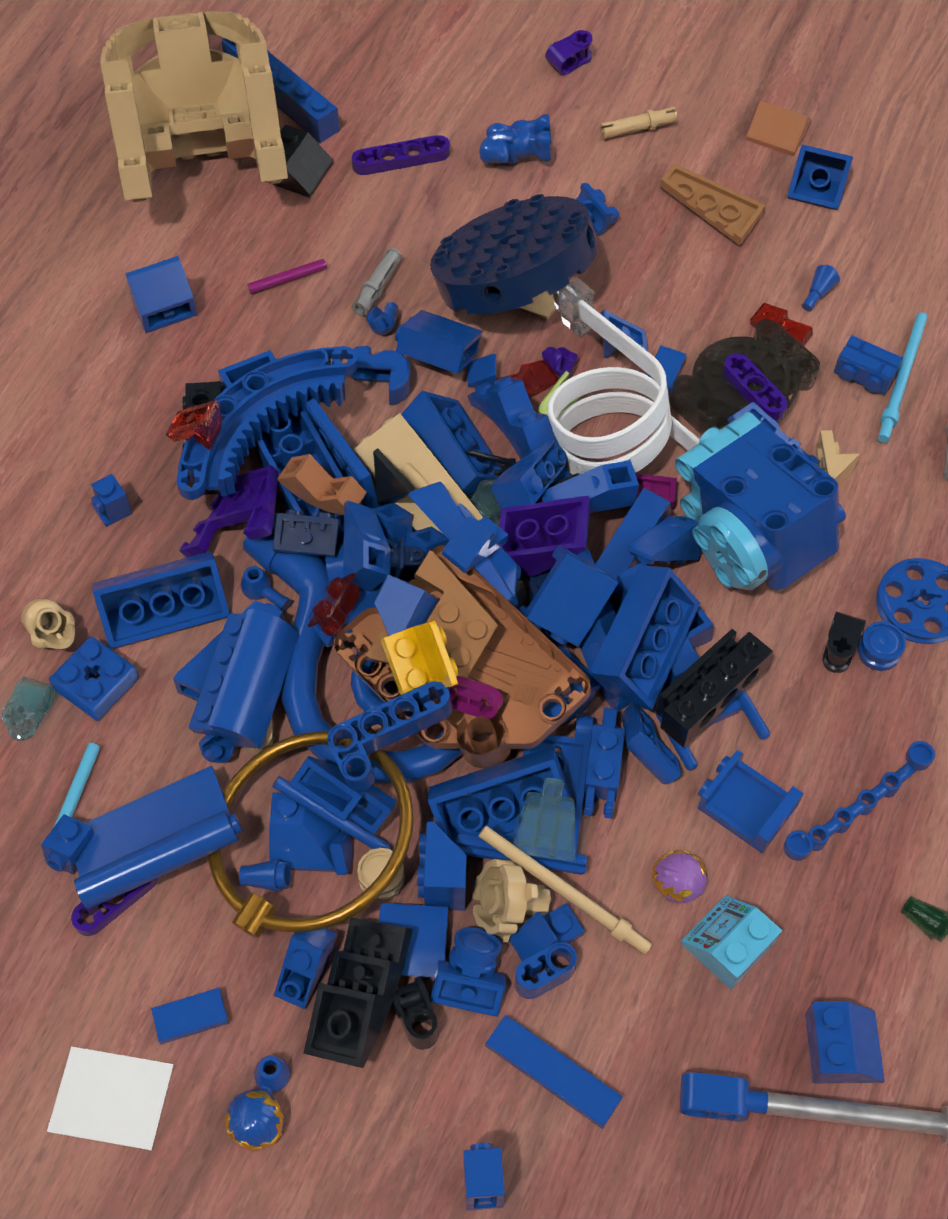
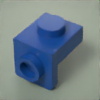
(65, 843)

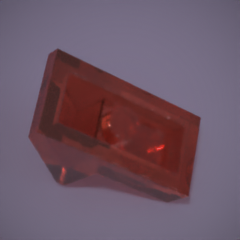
(199, 421)

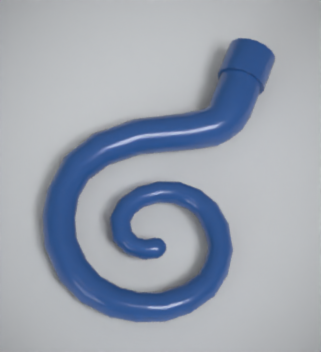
(309, 580)

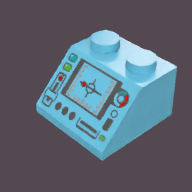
(731, 939)

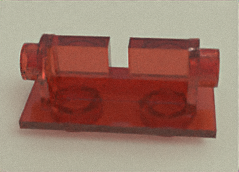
(327, 611)

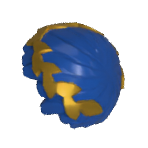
(254, 1120)

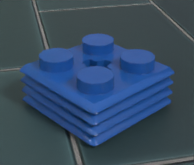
(91, 694)

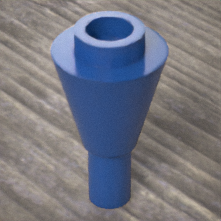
(824, 280)

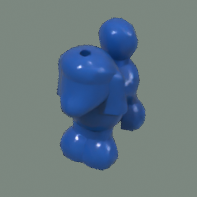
(514, 142)

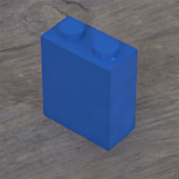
(438, 341)

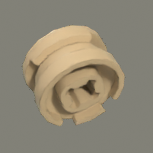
(370, 868)

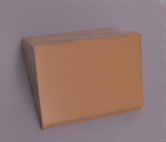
(778, 128)

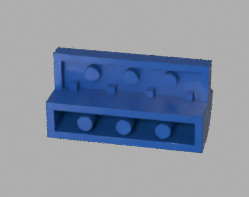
(245, 678)

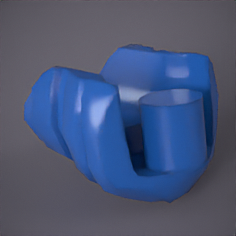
(383, 321)
(216, 748)

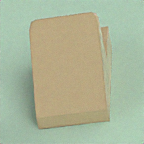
(835, 464)

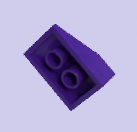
(540, 527)

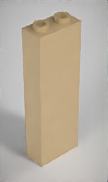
(404, 446)

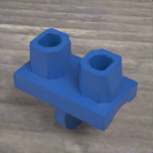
(599, 212)

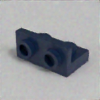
(306, 534)

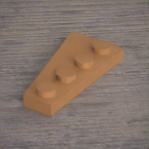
(718, 205)

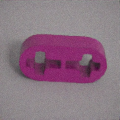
(472, 696)

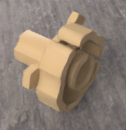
(506, 898)

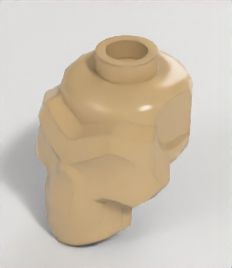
(48, 624)

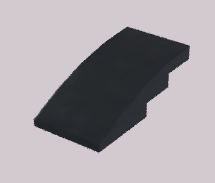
(358, 992)

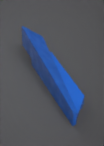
(443, 511)

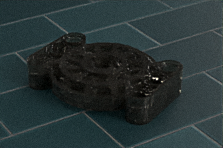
(710, 399)

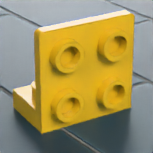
(419, 657)

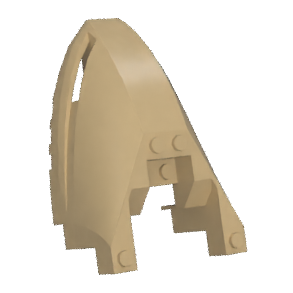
(190, 97)

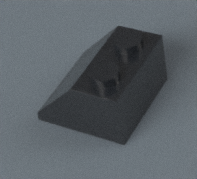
(305, 161)

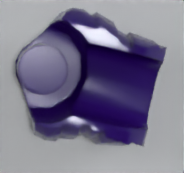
(559, 359)

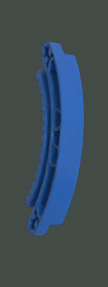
(254, 404)

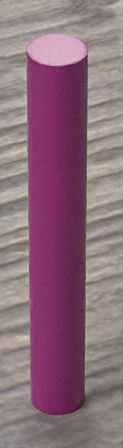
(287, 276)

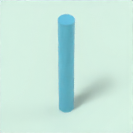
(79, 781)

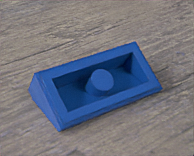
(467, 993)

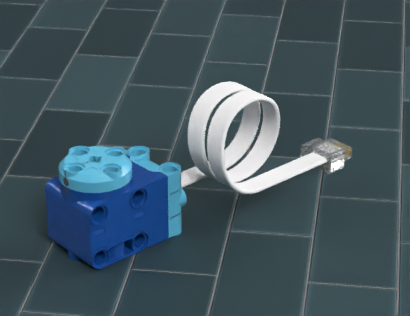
(755, 497)

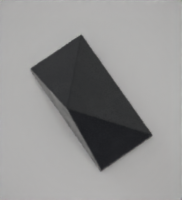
(390, 484)

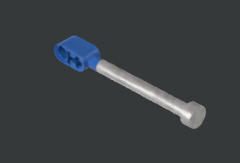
(731, 1100)

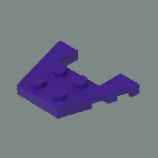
(252, 501)

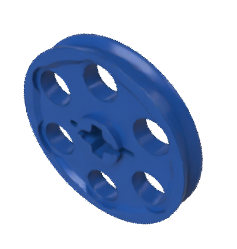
(907, 602)

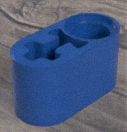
(551, 976)

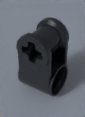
(842, 642)
(414, 1007)

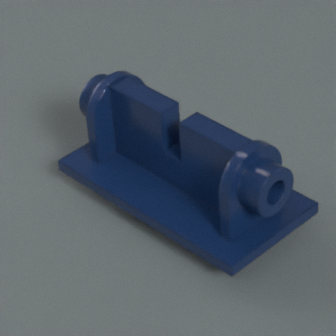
(405, 561)

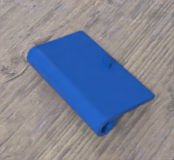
(154, 837)

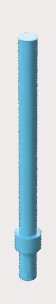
(891, 414)

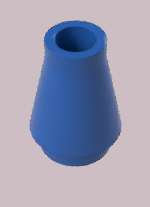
(267, 875)

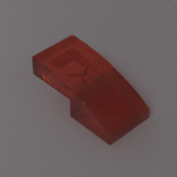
(799, 331)
(536, 377)

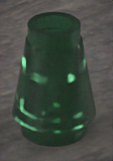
(927, 918)

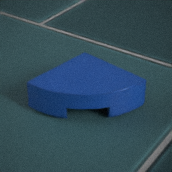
(342, 853)

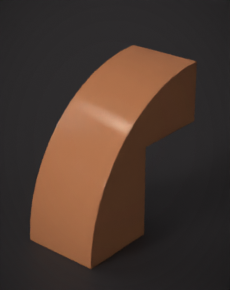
(315, 486)

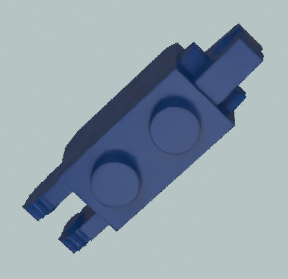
(604, 763)

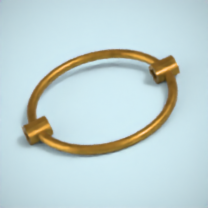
(257, 913)

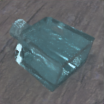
(547, 823)

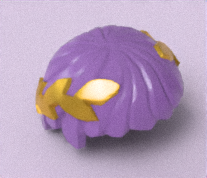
(679, 876)

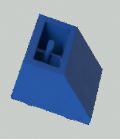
(161, 294)
(441, 870)

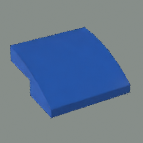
(428, 934)

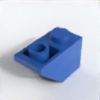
(304, 965)

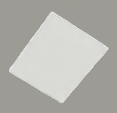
(110, 1098)

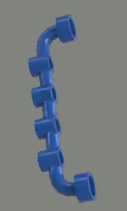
(799, 844)

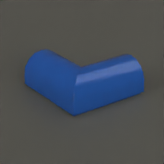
(647, 747)

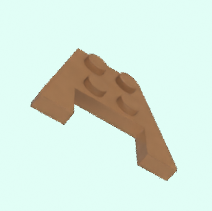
(458, 614)

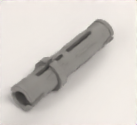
(372, 289)

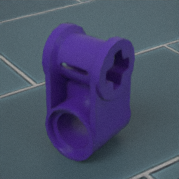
(570, 52)

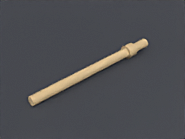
(617, 927)

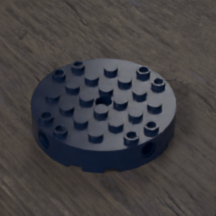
(518, 250)

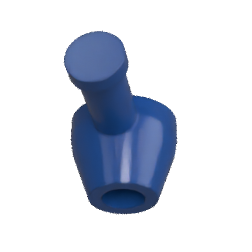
(261, 588)
(275, 1081)

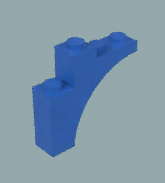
(511, 410)

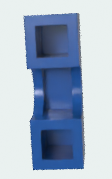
(398, 524)

